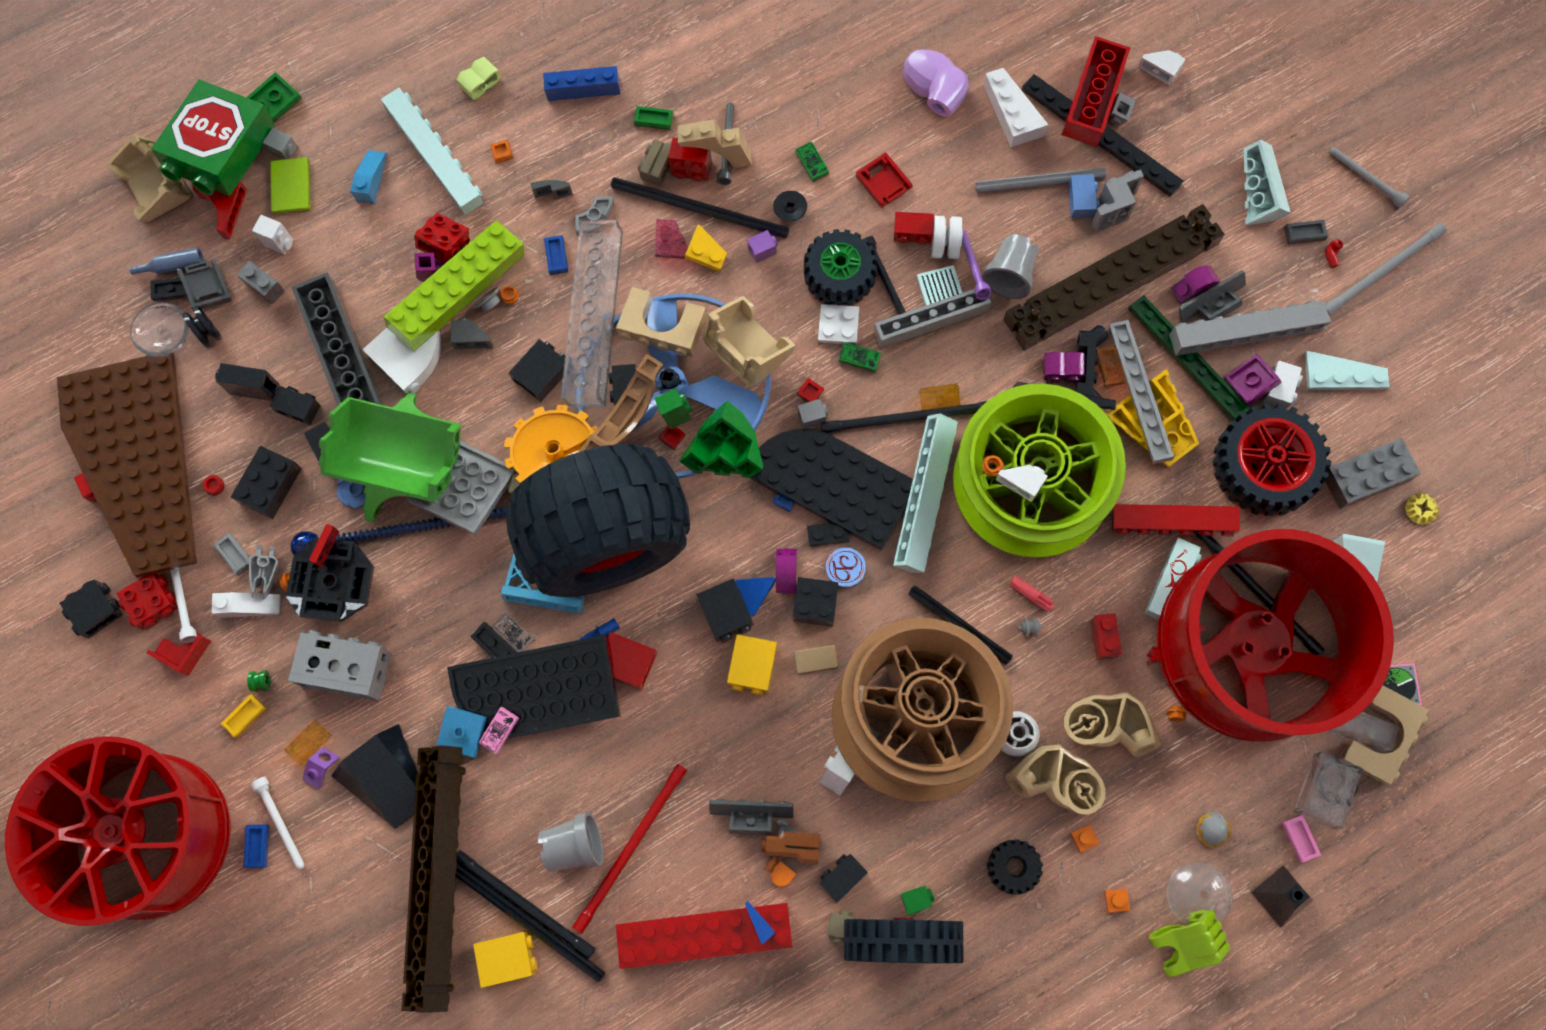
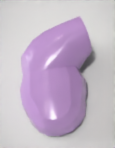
(936, 78)

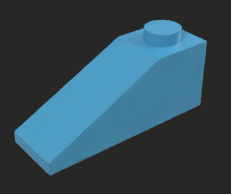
(368, 177)

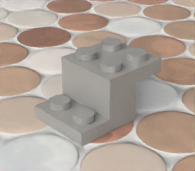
(1117, 200)

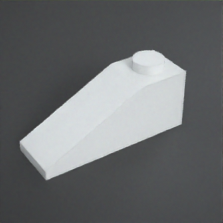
(243, 605)

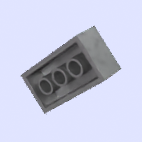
(1371, 473)

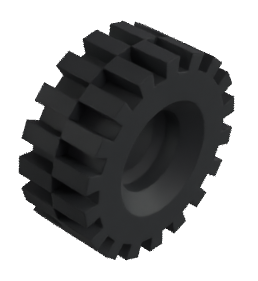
(1031, 867)

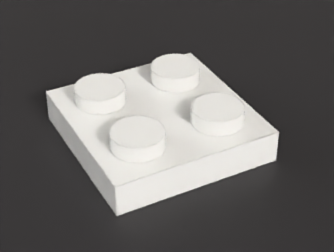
(838, 324)

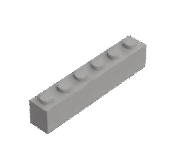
(929, 318)

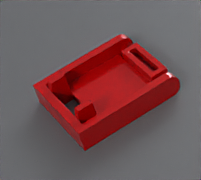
(887, 183)

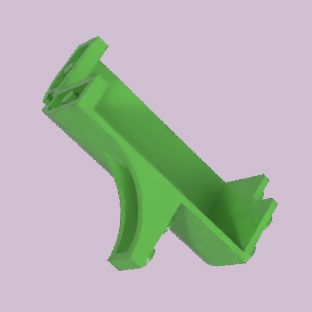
(389, 451)

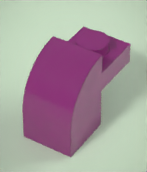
(426, 265)
(1195, 282)
(786, 570)

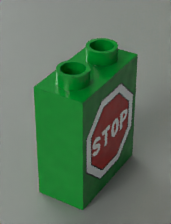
(212, 139)

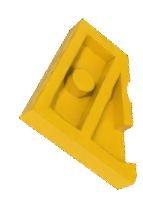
(705, 250)

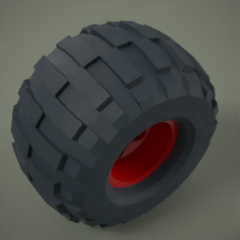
(597, 520)

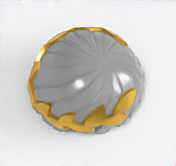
(1212, 829)

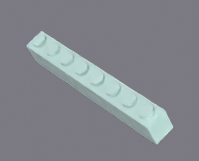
(432, 151)
(925, 494)

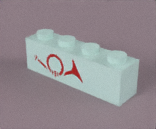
(1180, 559)

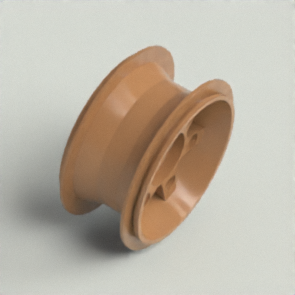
(960, 656)

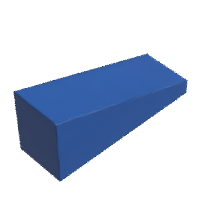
(761, 926)

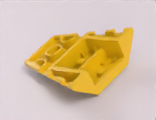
(1177, 427)

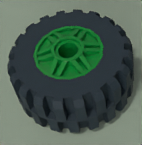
(840, 267)

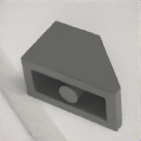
(468, 335)

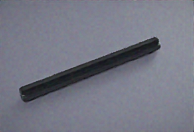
(948, 616)

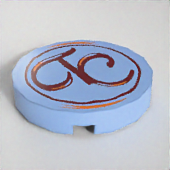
(845, 567)

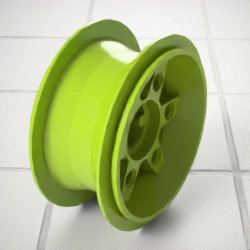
(1098, 450)

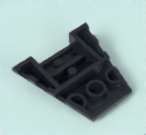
(382, 776)

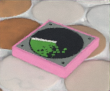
(1404, 681)

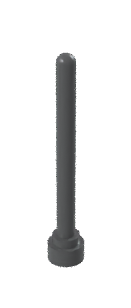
(724, 176)

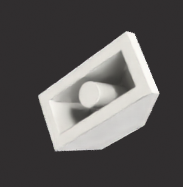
(1162, 65)
(1023, 480)

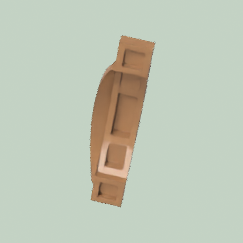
(629, 408)

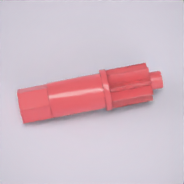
(1032, 594)

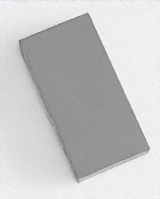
(233, 553)

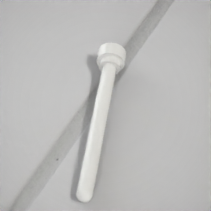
(187, 633)
(261, 787)

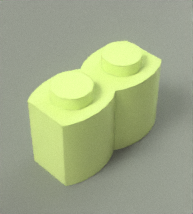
(478, 78)

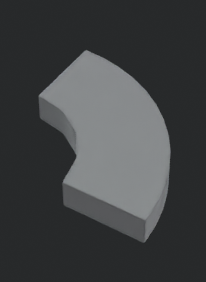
(598, 211)

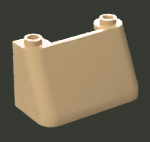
(152, 189)
(744, 342)

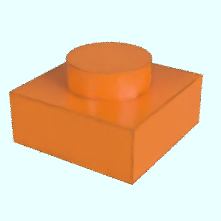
(1084, 838)
(1117, 900)

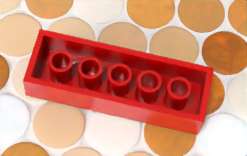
(1095, 91)

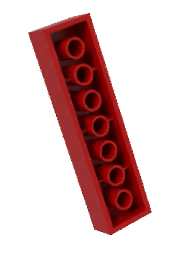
(700, 936)

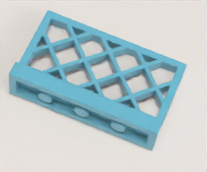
(536, 598)

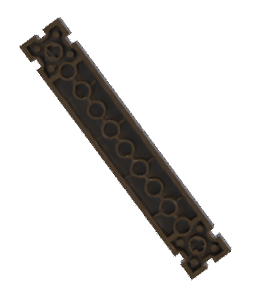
(1113, 277)
(432, 880)

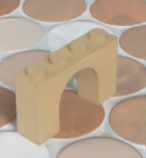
(680, 339)
(1408, 717)

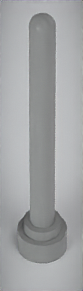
(1397, 197)

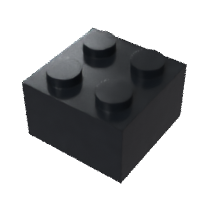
(815, 601)

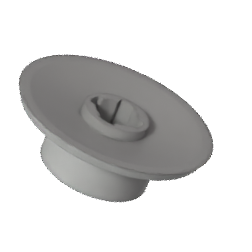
(488, 301)

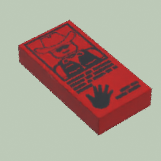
(324, 545)

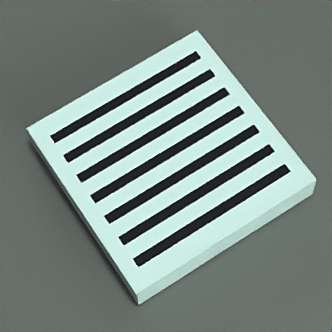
(939, 284)

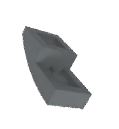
(558, 188)

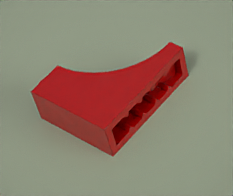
(227, 208)

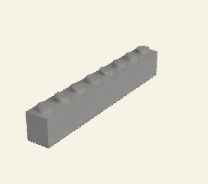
(1249, 327)

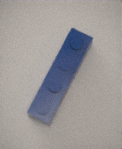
(581, 83)

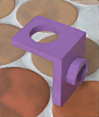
(316, 768)

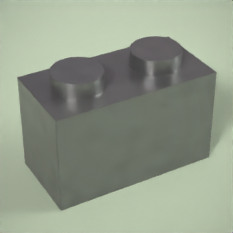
(260, 282)

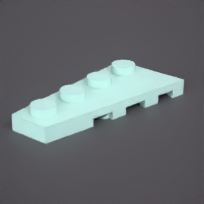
(1336, 373)

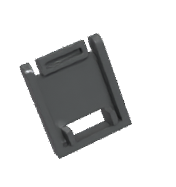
(204, 282)

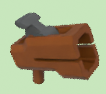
(786, 846)

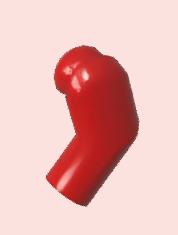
(1331, 252)

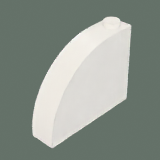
(400, 363)

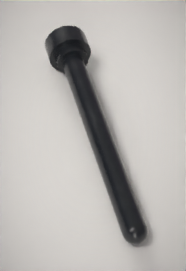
(886, 280)

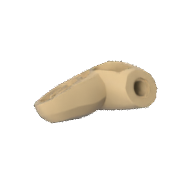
(1111, 720)

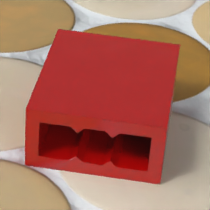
(630, 660)

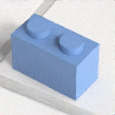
(1083, 196)

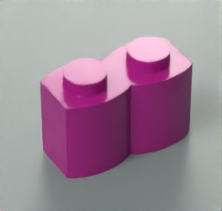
(1063, 366)

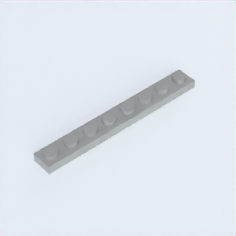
(1141, 392)

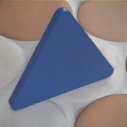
(754, 591)

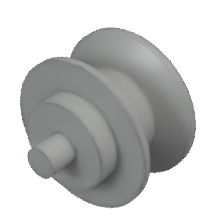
(1030, 627)

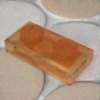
(1110, 366)

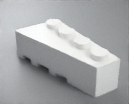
(1013, 109)

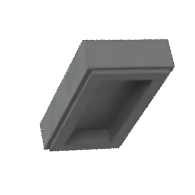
(1306, 231)

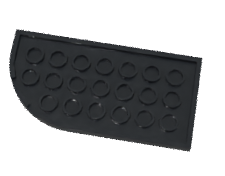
(835, 483)
(541, 686)

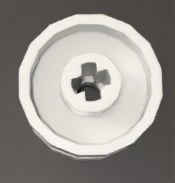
(946, 237)

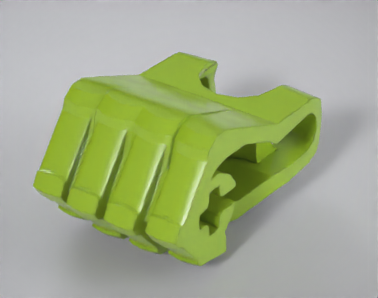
(1195, 945)

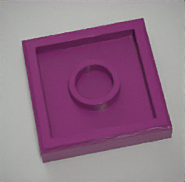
(1252, 379)

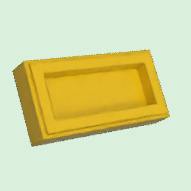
(243, 716)

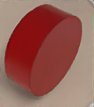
(213, 485)

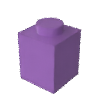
(762, 246)

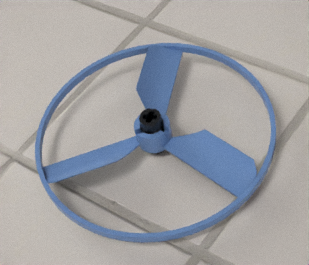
(710, 391)

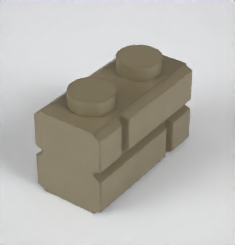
(656, 163)

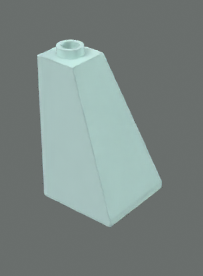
(1366, 550)

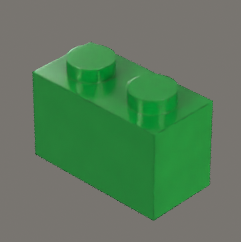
(673, 408)

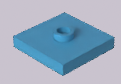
(462, 730)

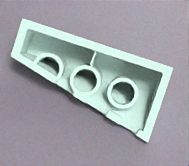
(1263, 185)

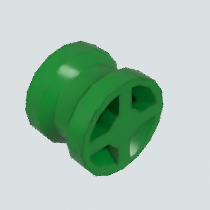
(258, 680)

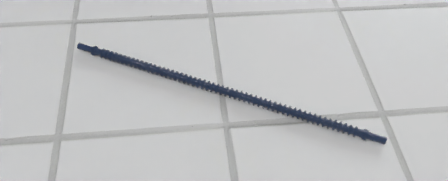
(424, 525)

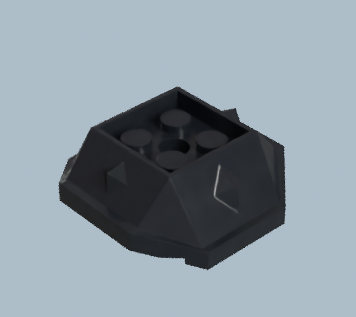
(309, 586)

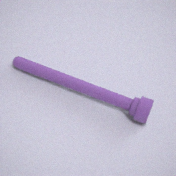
(982, 289)

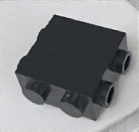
(90, 608)

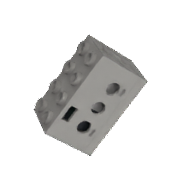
(340, 665)

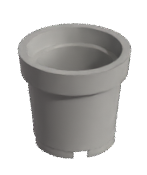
(1012, 267)
(572, 844)

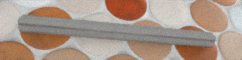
(1036, 180)

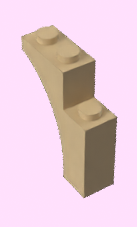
(708, 136)

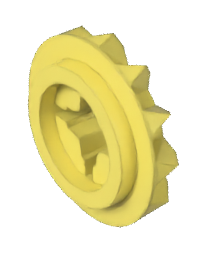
(1414, 511)

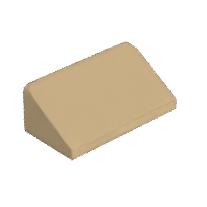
(816, 659)

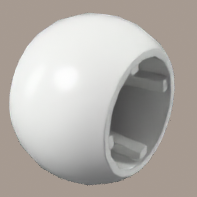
(1027, 725)

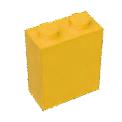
(752, 664)
(505, 959)

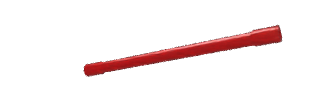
(587, 914)

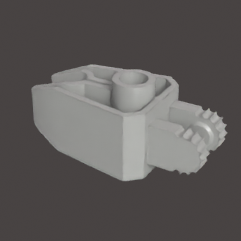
(262, 571)

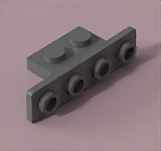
(1216, 301)
(751, 817)

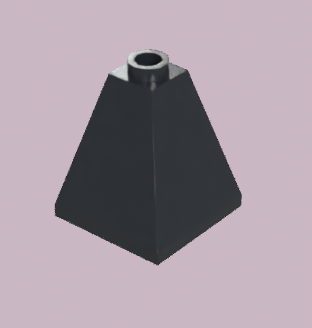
(1282, 896)

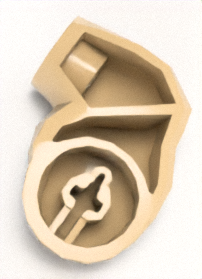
(1062, 776)

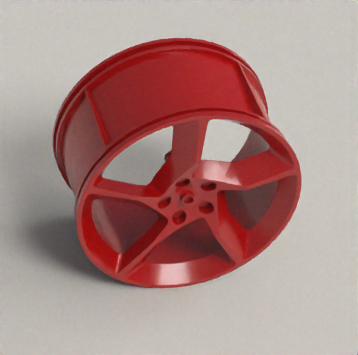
(1263, 639)

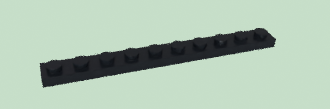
(1110, 140)

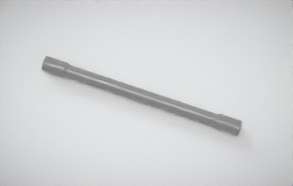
(1429, 236)

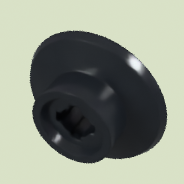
(791, 199)

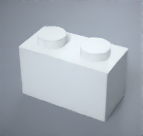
(273, 235)
(1284, 392)

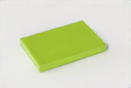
(290, 185)

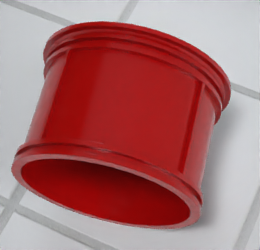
(49, 826)

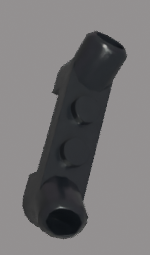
(1086, 344)

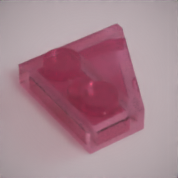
(669, 240)

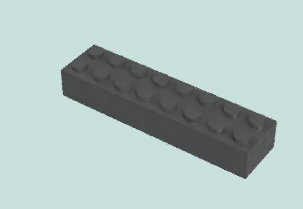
(335, 340)

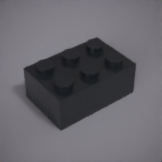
(266, 482)

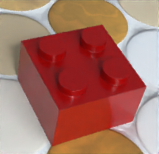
(689, 162)

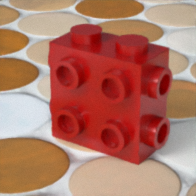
(441, 237)
(147, 601)

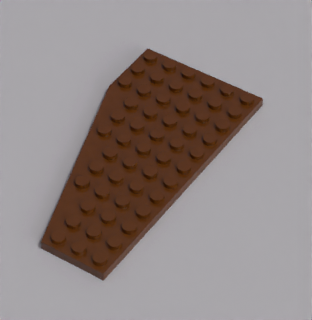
(132, 453)

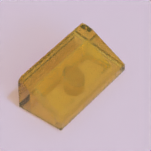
(939, 396)
(307, 742)

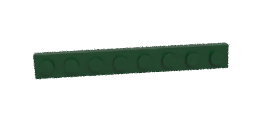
(1192, 363)

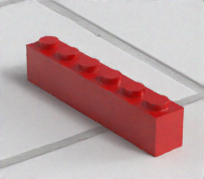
(1176, 518)

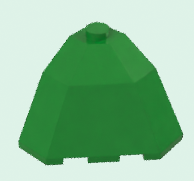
(724, 445)

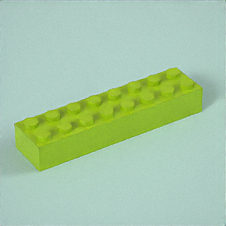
(454, 285)

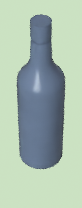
(170, 262)

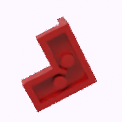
(181, 658)

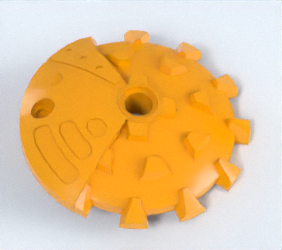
(541, 435)

